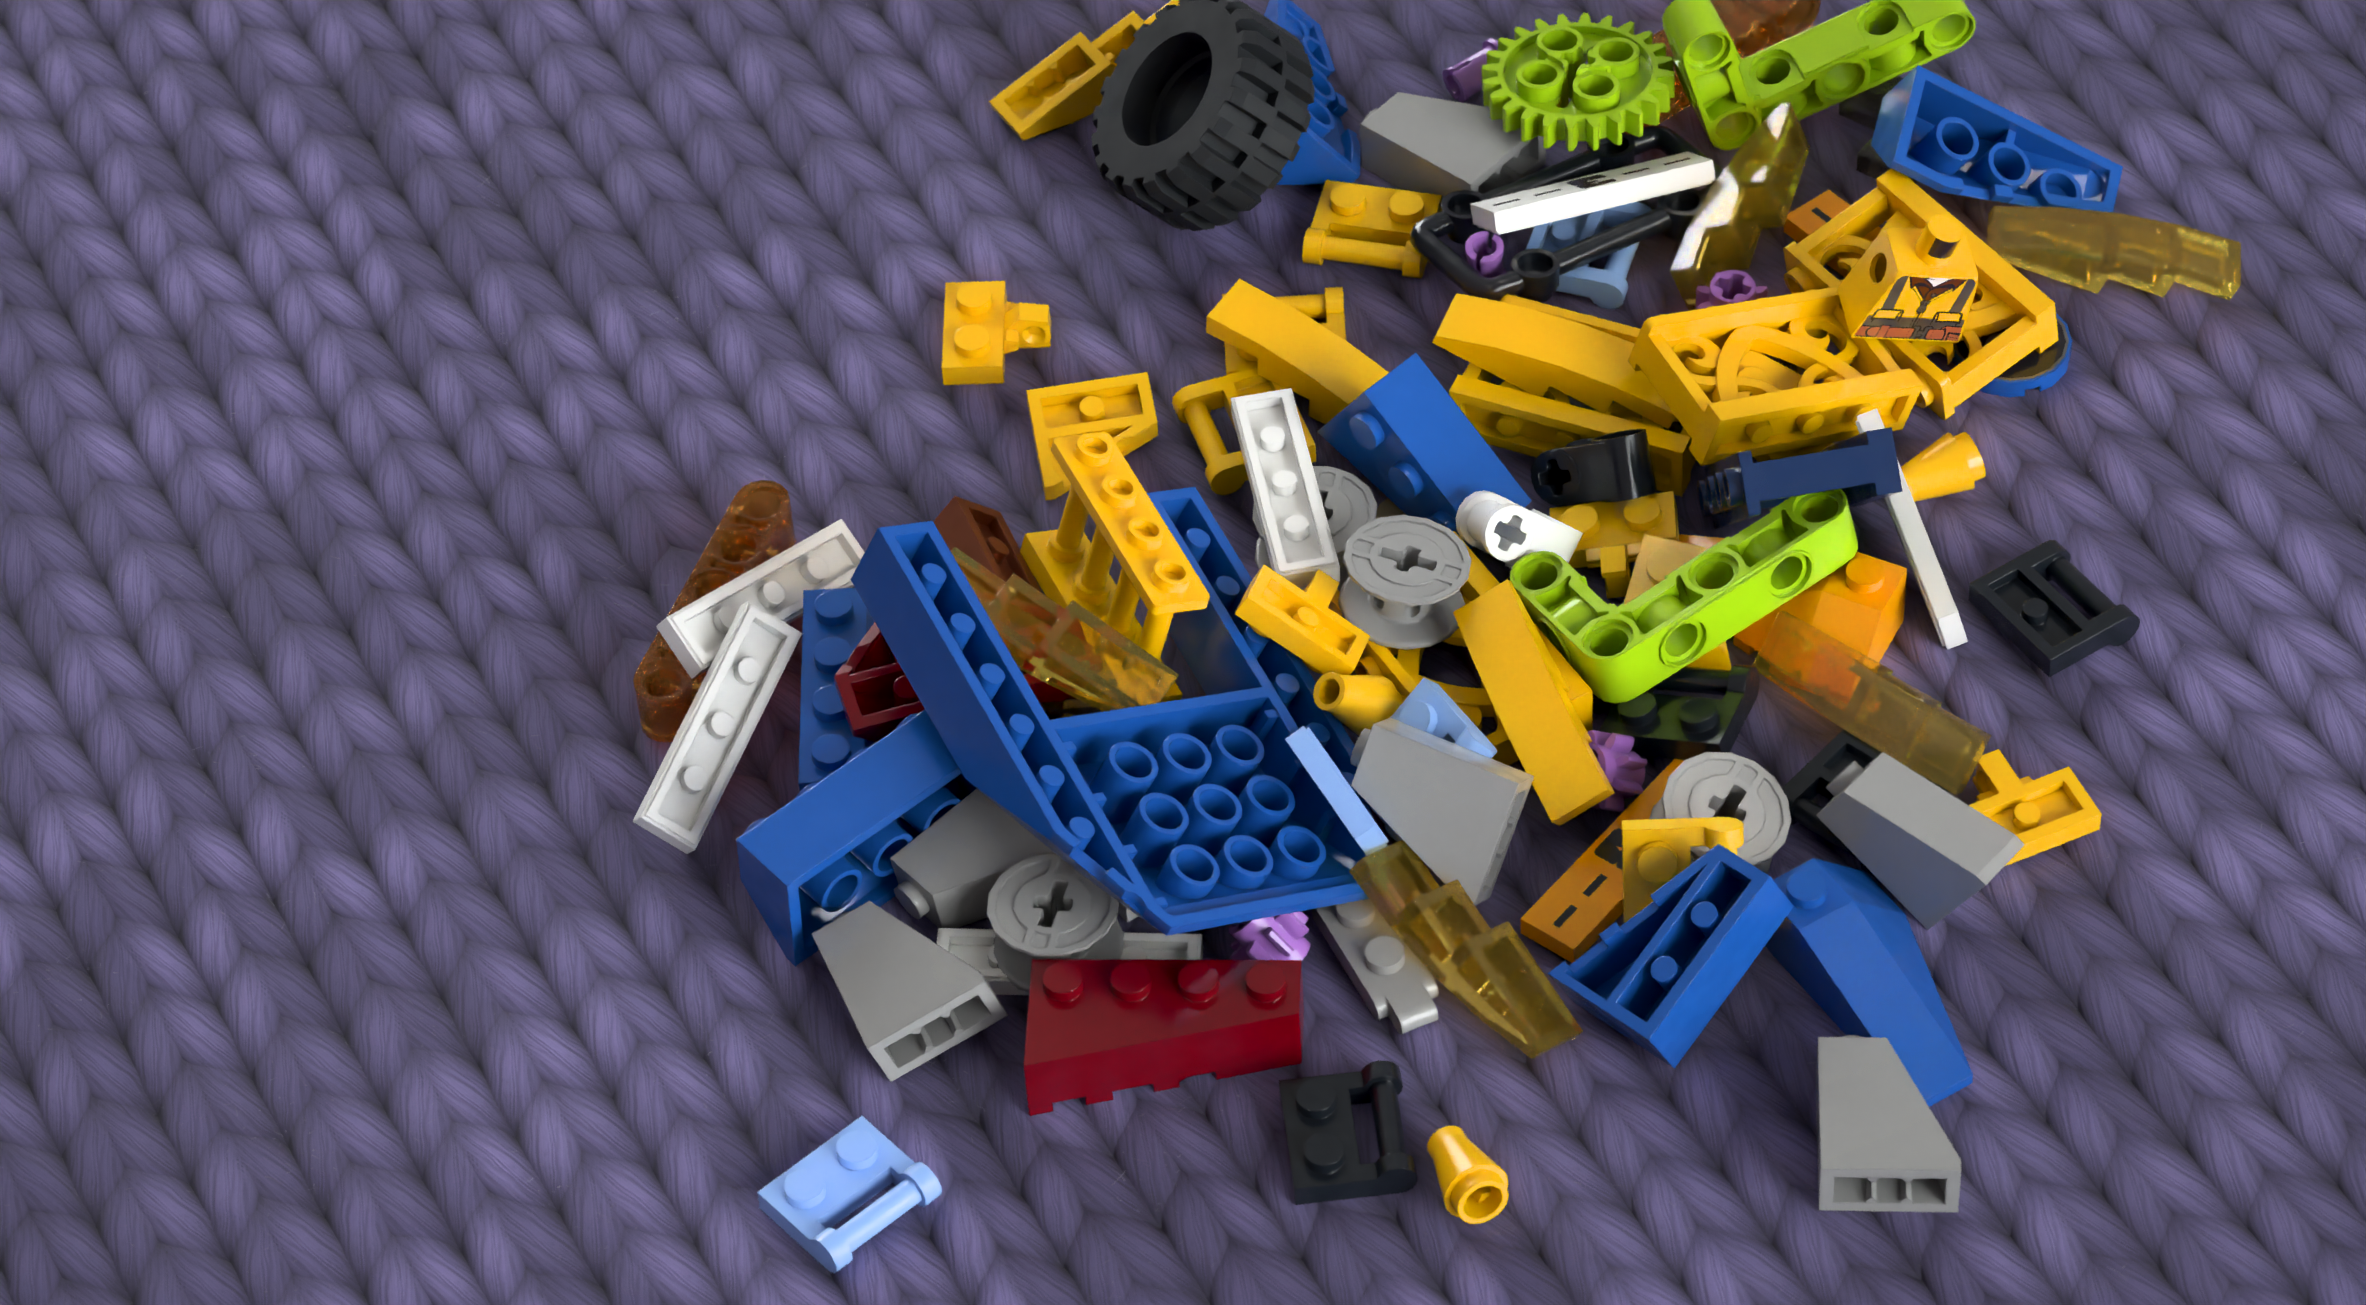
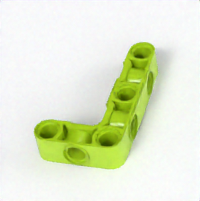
(1809, 68)
(1696, 607)

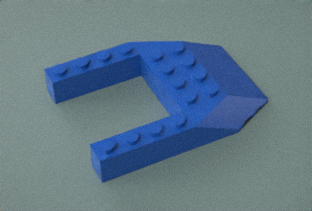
(1165, 805)

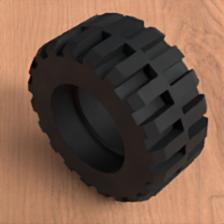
(1203, 112)

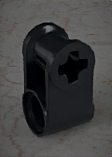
(1596, 469)

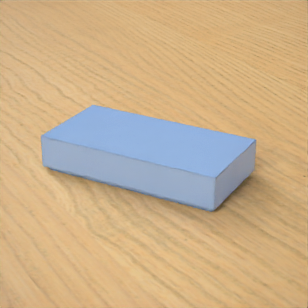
(1337, 790)

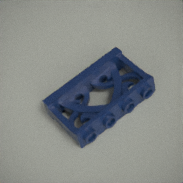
(1859, 466)

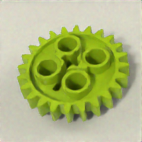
(1612, 94)

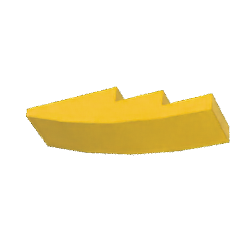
(1067, 81)
(1293, 349)
(1547, 351)
(1532, 703)

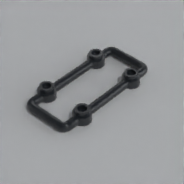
(1537, 271)

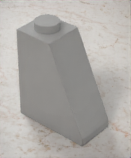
(1444, 146)
(1441, 801)
(1916, 836)
(959, 860)
(903, 988)
(1878, 1134)

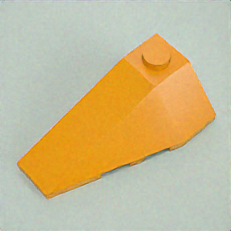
(1854, 604)

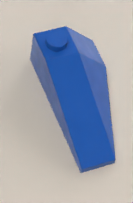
(1326, 147)
(1986, 151)
(1867, 971)

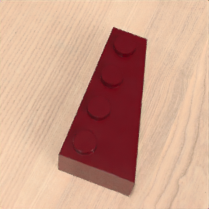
(1155, 1023)

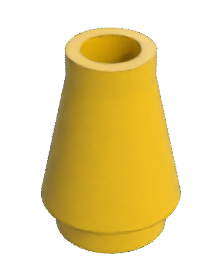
(1944, 467)
(1357, 699)
(1468, 1179)

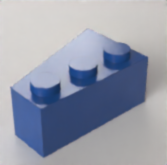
(1419, 446)
(1679, 955)

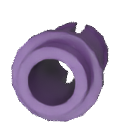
(1466, 77)
(1482, 258)

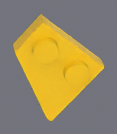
(1109, 405)

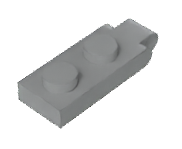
(1379, 964)

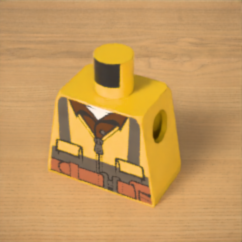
(1912, 284)

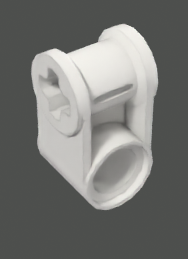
(1511, 530)

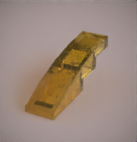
(1745, 198)
(2097, 246)
(1067, 645)
(1870, 702)
(1477, 964)

